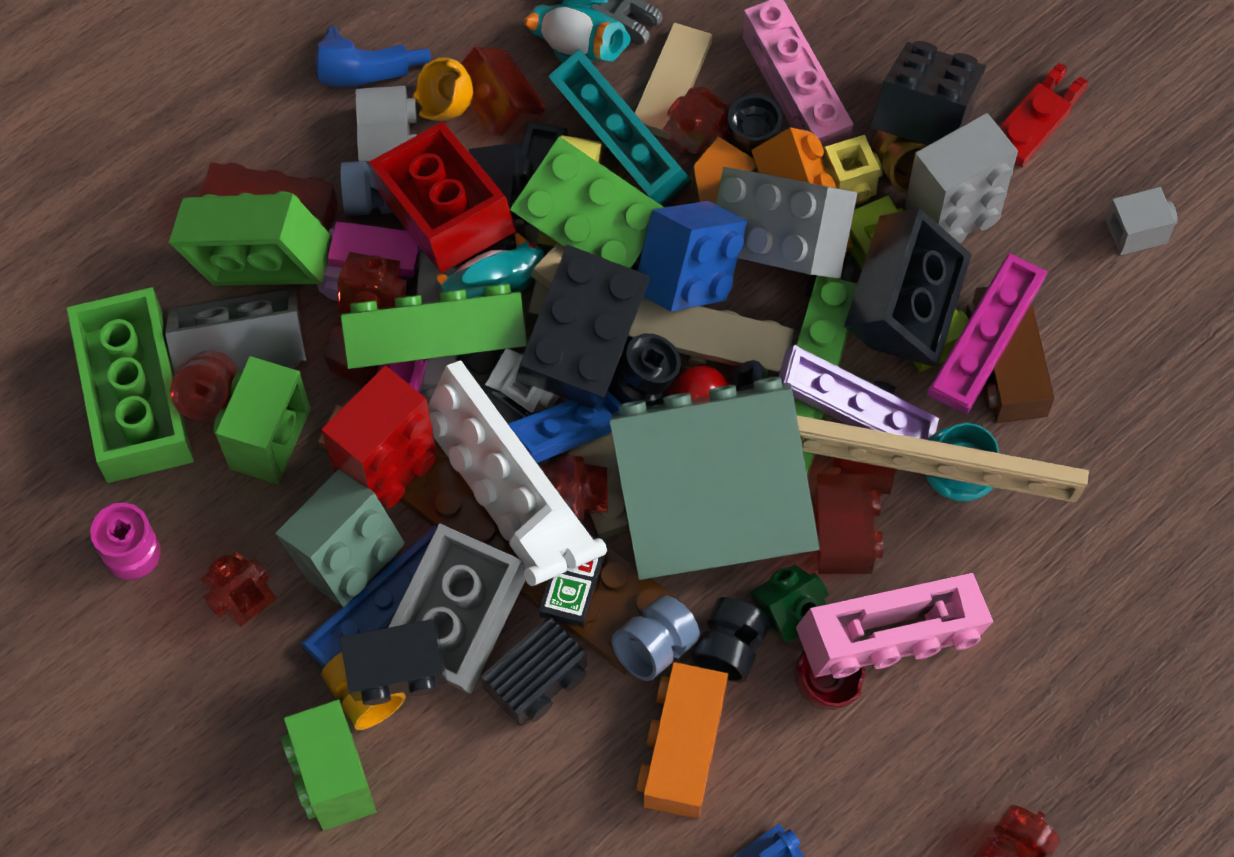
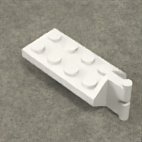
(507, 479)

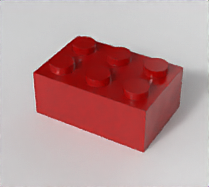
(442, 197)
(382, 437)

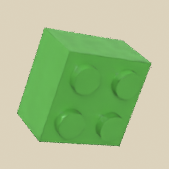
(262, 419)
(330, 767)

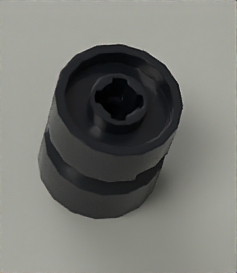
(752, 122)
(645, 370)
(733, 634)

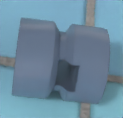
(360, 190)
(652, 641)

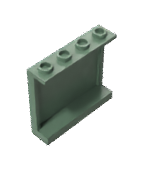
(714, 479)

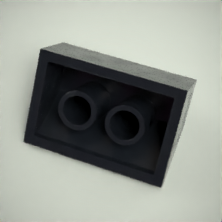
(908, 287)

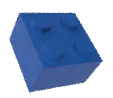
(691, 254)

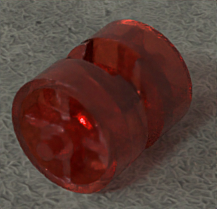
(1020, 835)

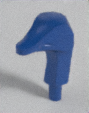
(344, 66)

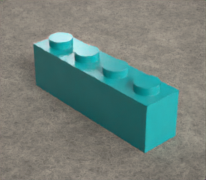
(620, 129)

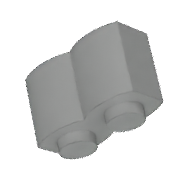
(383, 120)

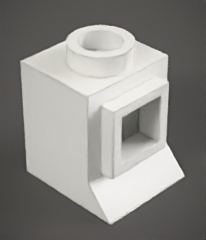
(504, 380)

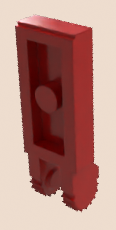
(1041, 113)

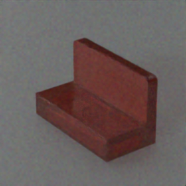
(499, 89)

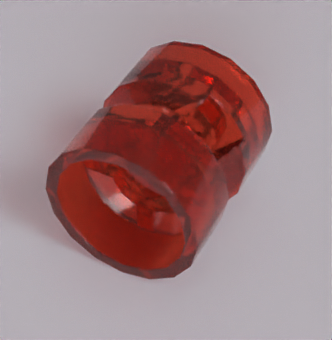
(203, 385)

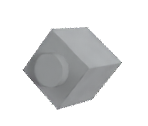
(1141, 220)

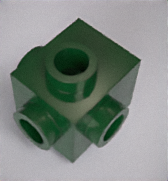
(788, 599)

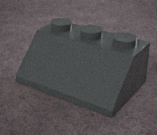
(242, 326)

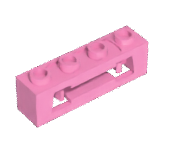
(795, 73)
(955, 619)

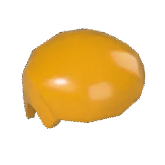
(443, 89)

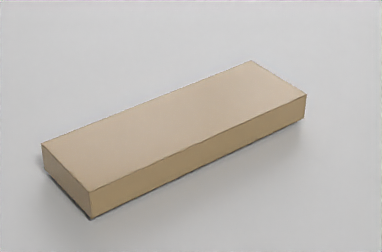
(672, 75)

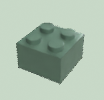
(341, 538)

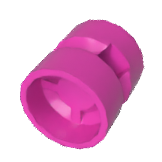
(125, 541)

